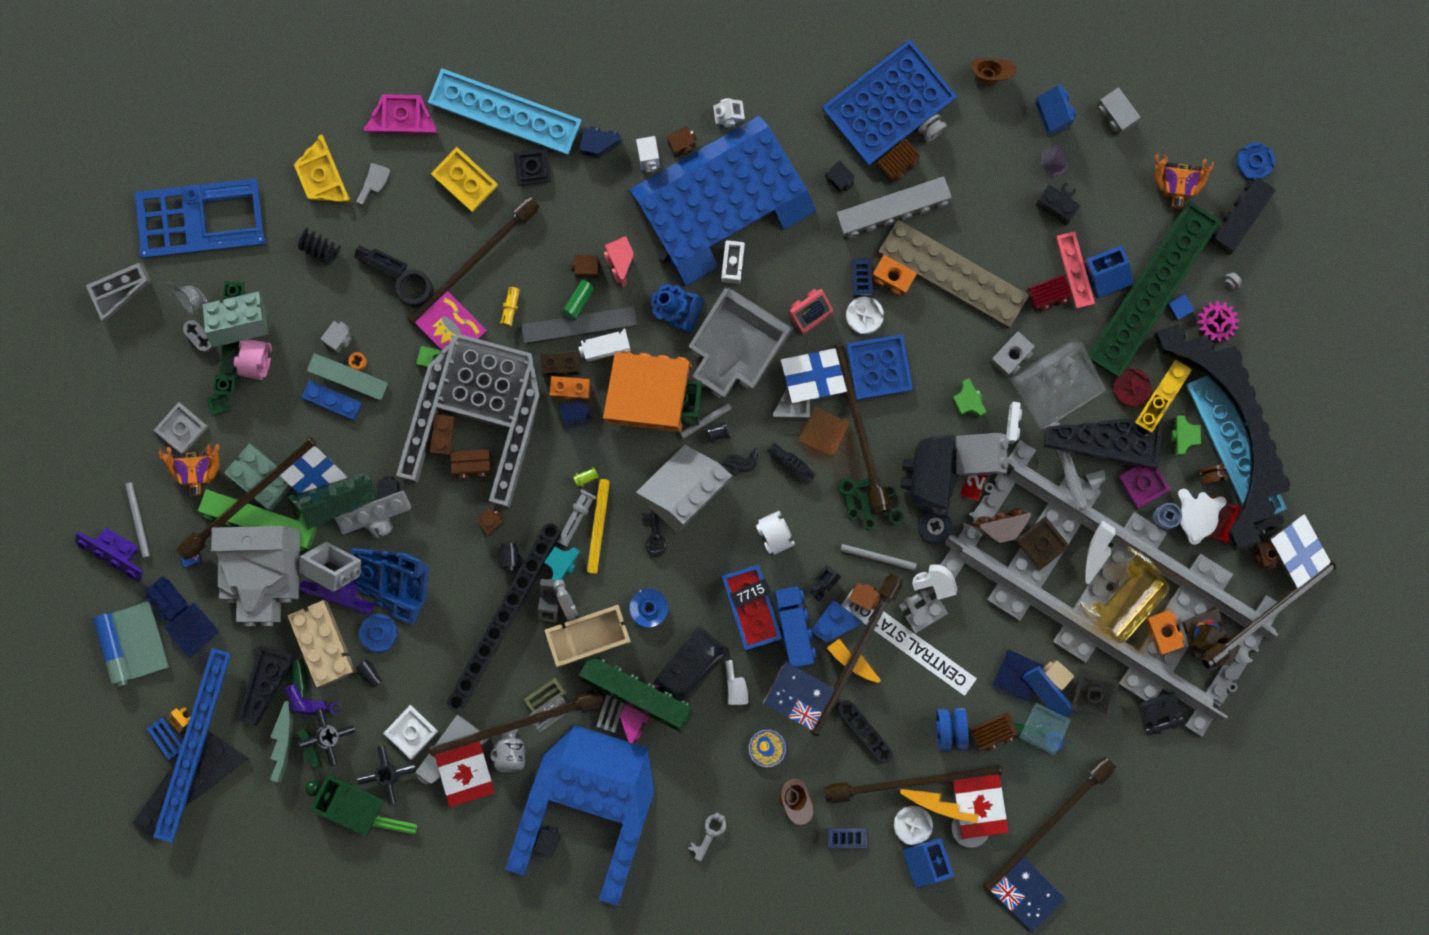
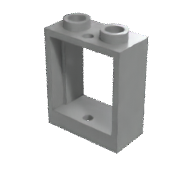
(312, 566)

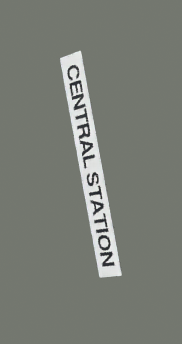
(916, 648)

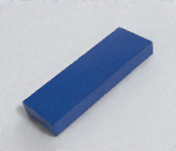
(1048, 691)

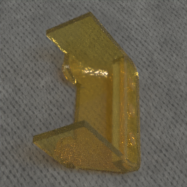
(1131, 601)

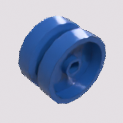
(951, 729)

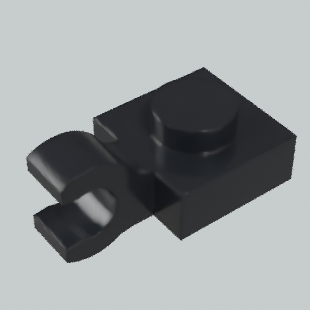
(825, 580)

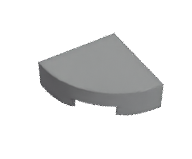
(1095, 479)

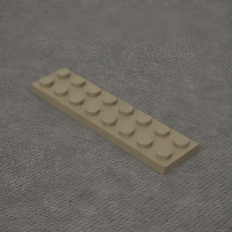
(954, 273)

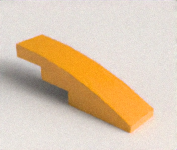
(933, 802)

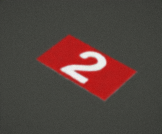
(973, 486)

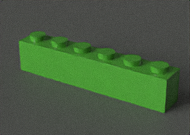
(251, 516)

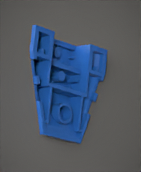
(394, 581)

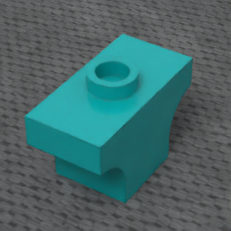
(562, 562)

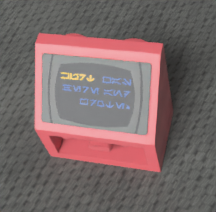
(621, 257)
(810, 311)

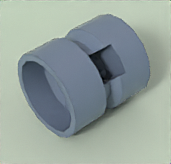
(1167, 516)

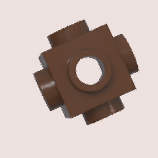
(1261, 555)

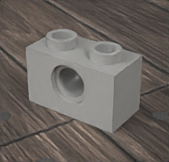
(1018, 344)

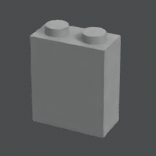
(982, 454)

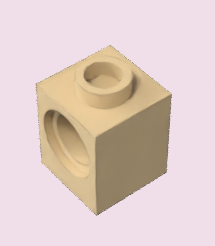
(1058, 674)

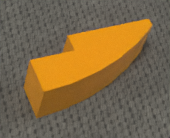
(861, 668)

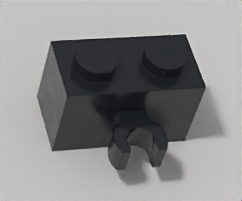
(1058, 203)

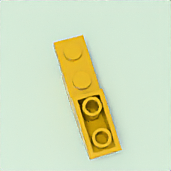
(1163, 396)

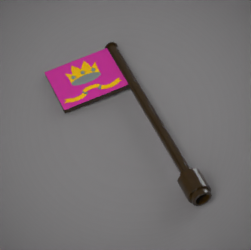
(442, 314)

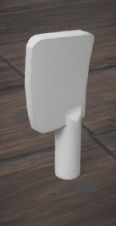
(736, 687)

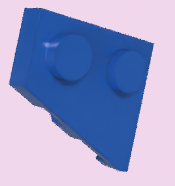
(835, 622)

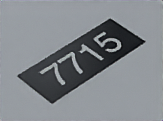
(750, 593)

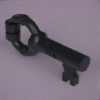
(655, 534)

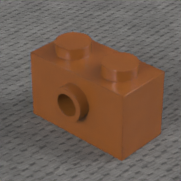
(864, 597)

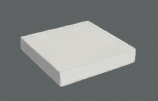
(410, 732)

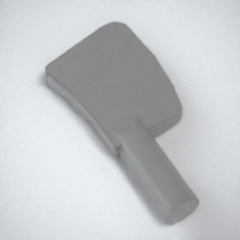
(375, 181)

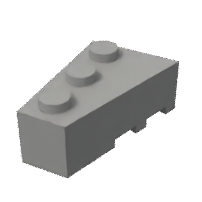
(117, 289)

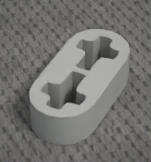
(195, 338)

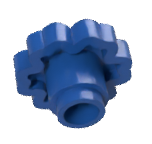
(669, 303)

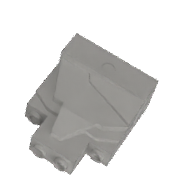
(736, 343)
(257, 570)

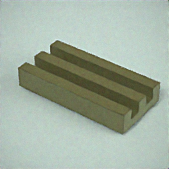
(558, 687)

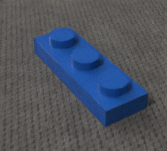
(331, 400)

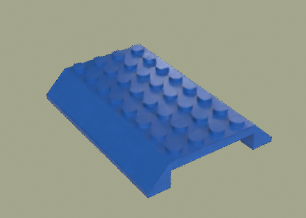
(720, 194)

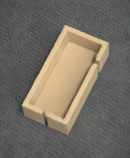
(587, 636)
(321, 644)

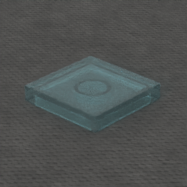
(1045, 729)

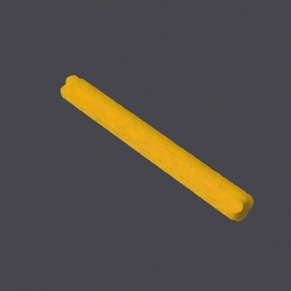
(598, 526)

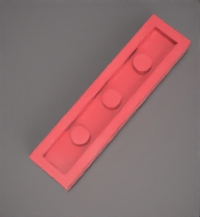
(1075, 270)

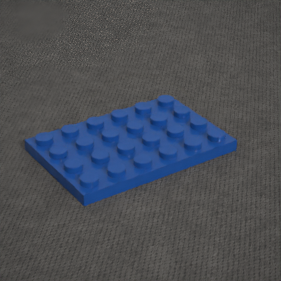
(889, 102)

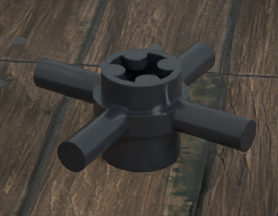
(332, 733)
(395, 773)

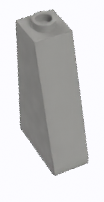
(458, 728)

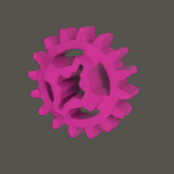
(1218, 314)

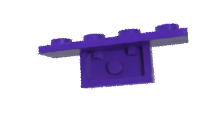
(113, 550)
(344, 596)

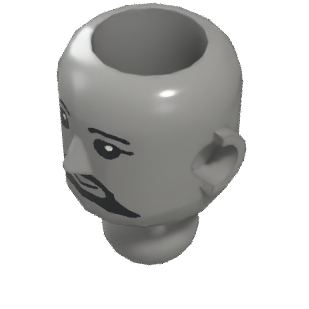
(509, 753)

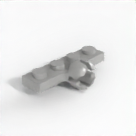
(374, 515)

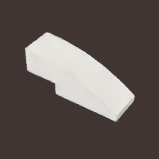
(1098, 550)

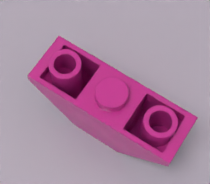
(632, 722)

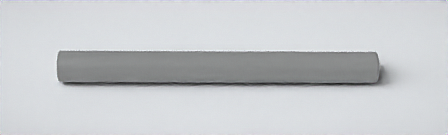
(137, 520)
(878, 557)

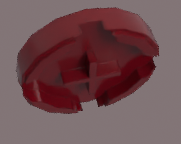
(1132, 388)

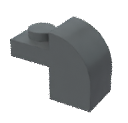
(548, 604)

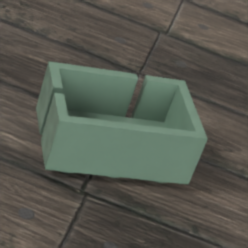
(235, 319)
(251, 470)

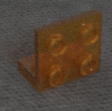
(824, 431)

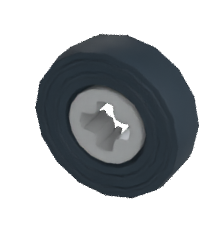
(938, 536)

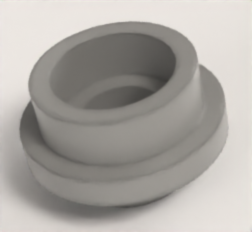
(1232, 281)

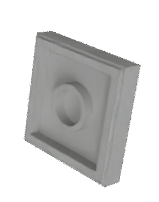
(180, 428)

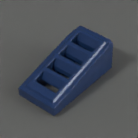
(862, 292)
(830, 837)

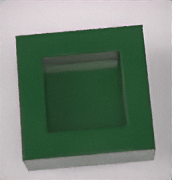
(218, 404)

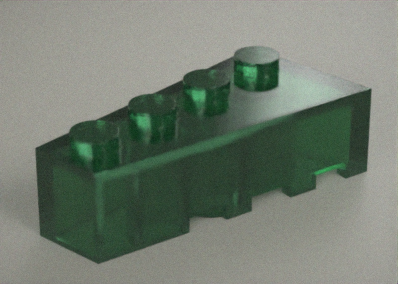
(332, 500)

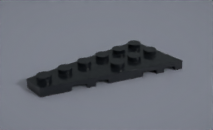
(1109, 440)
(214, 763)

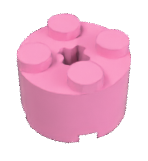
(253, 359)

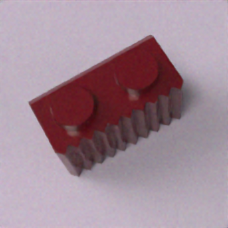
(1049, 293)

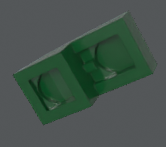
(311, 753)

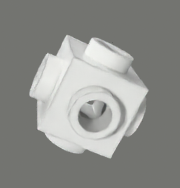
(728, 112)

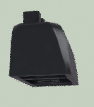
(931, 474)
(691, 665)

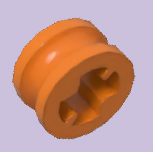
(352, 359)

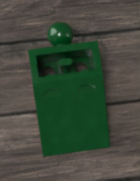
(348, 804)

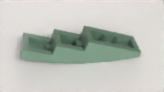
(347, 377)
(283, 734)

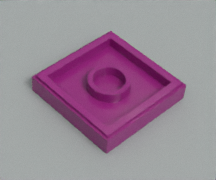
(1143, 485)

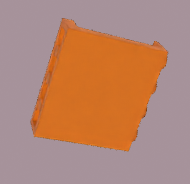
(647, 391)

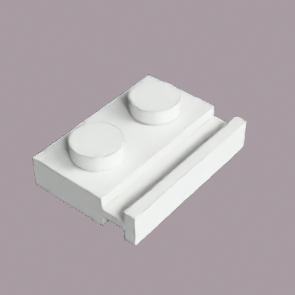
(1014, 417)

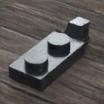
(380, 261)

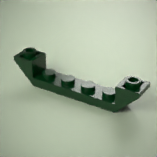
(228, 379)

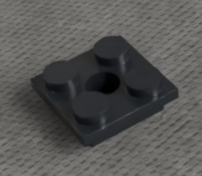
(540, 174)

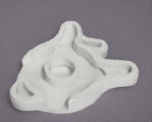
(1199, 515)

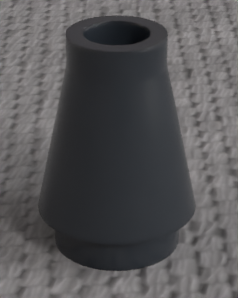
(368, 673)

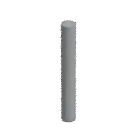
(707, 419)

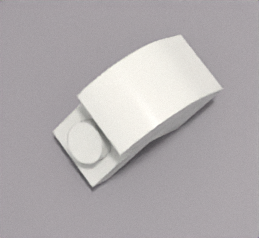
(939, 578)

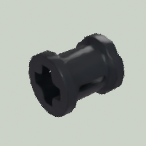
(718, 432)

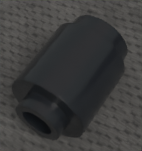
(509, 556)

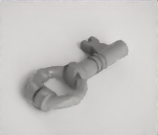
(710, 834)

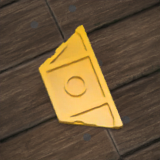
(320, 174)

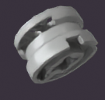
(932, 128)

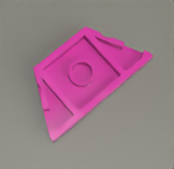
(400, 115)

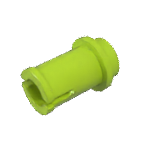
(585, 477)

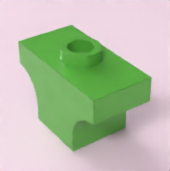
(969, 400)
(1184, 435)

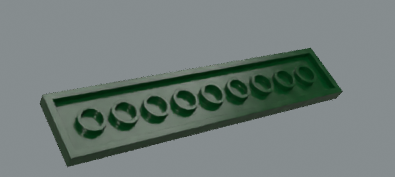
(1153, 289)

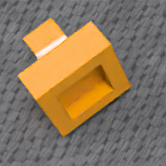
(177, 720)

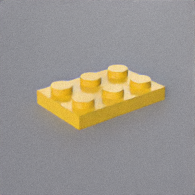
(464, 179)

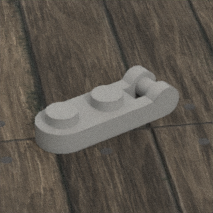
(565, 600)

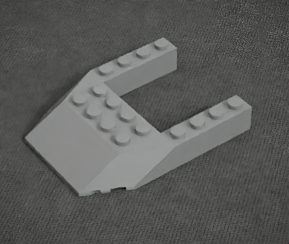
(483, 385)

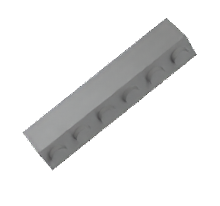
(893, 207)

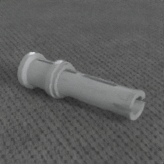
(583, 510)

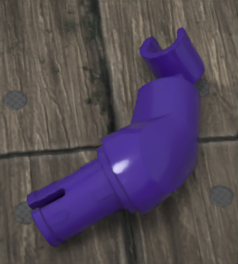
(306, 706)

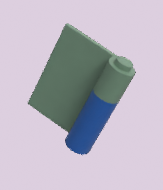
(130, 643)

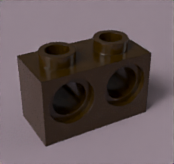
(560, 364)

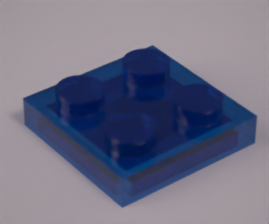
(192, 629)
(1011, 674)

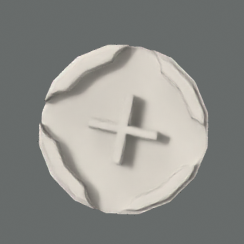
(864, 315)
(913, 825)

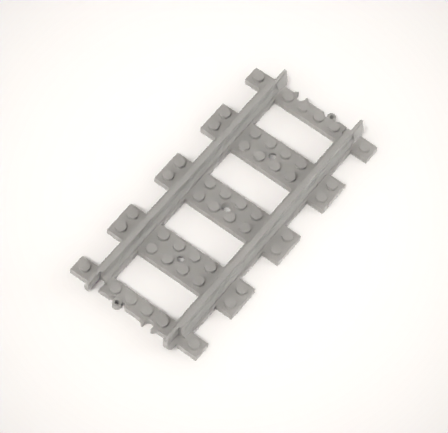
(1197, 592)

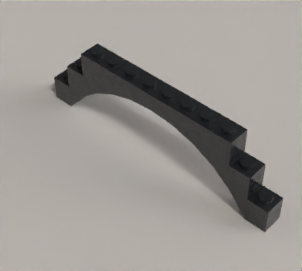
(1232, 378)

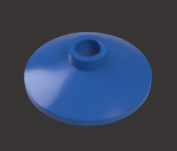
(639, 603)

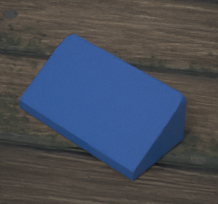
(689, 319)

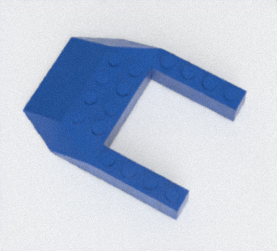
(597, 777)

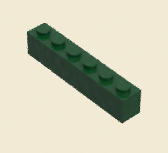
(636, 694)

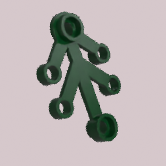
(863, 497)

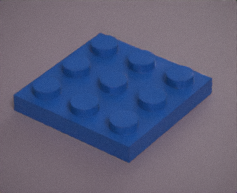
(879, 367)

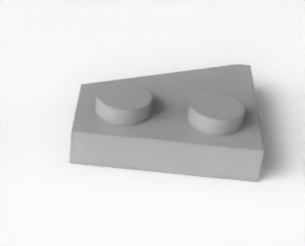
(788, 410)

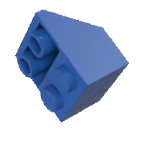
(1055, 110)
(1109, 271)
(928, 863)

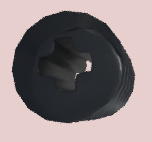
(317, 248)

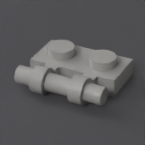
(926, 614)

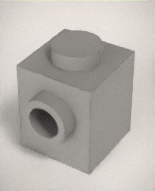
(337, 336)

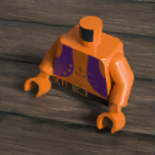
(1180, 180)
(192, 468)

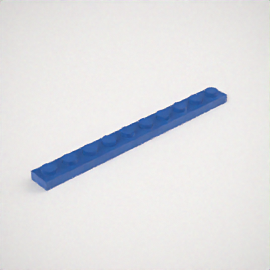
(192, 745)

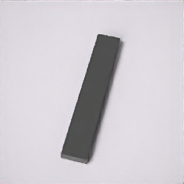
(582, 325)

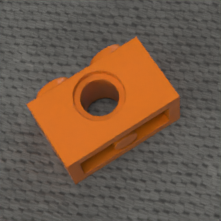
(887, 266)
(570, 388)
(1155, 625)

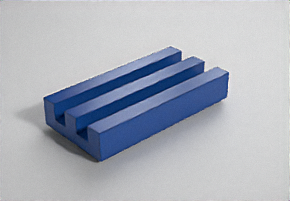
(162, 720)

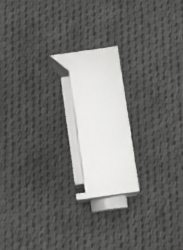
(604, 346)

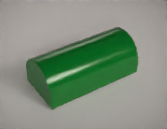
(577, 300)

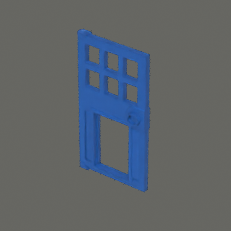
(194, 218)

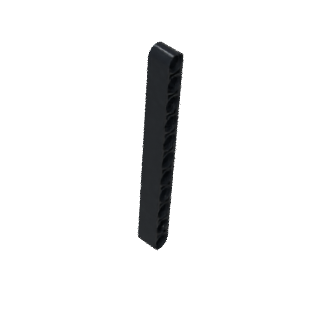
(503, 627)

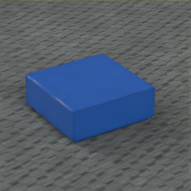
(1180, 307)

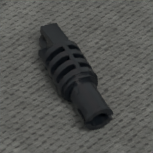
(792, 464)

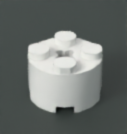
(775, 532)

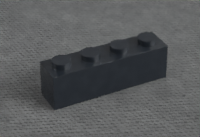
(1243, 216)

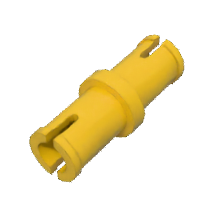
(510, 306)

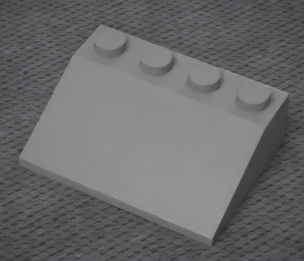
(683, 486)

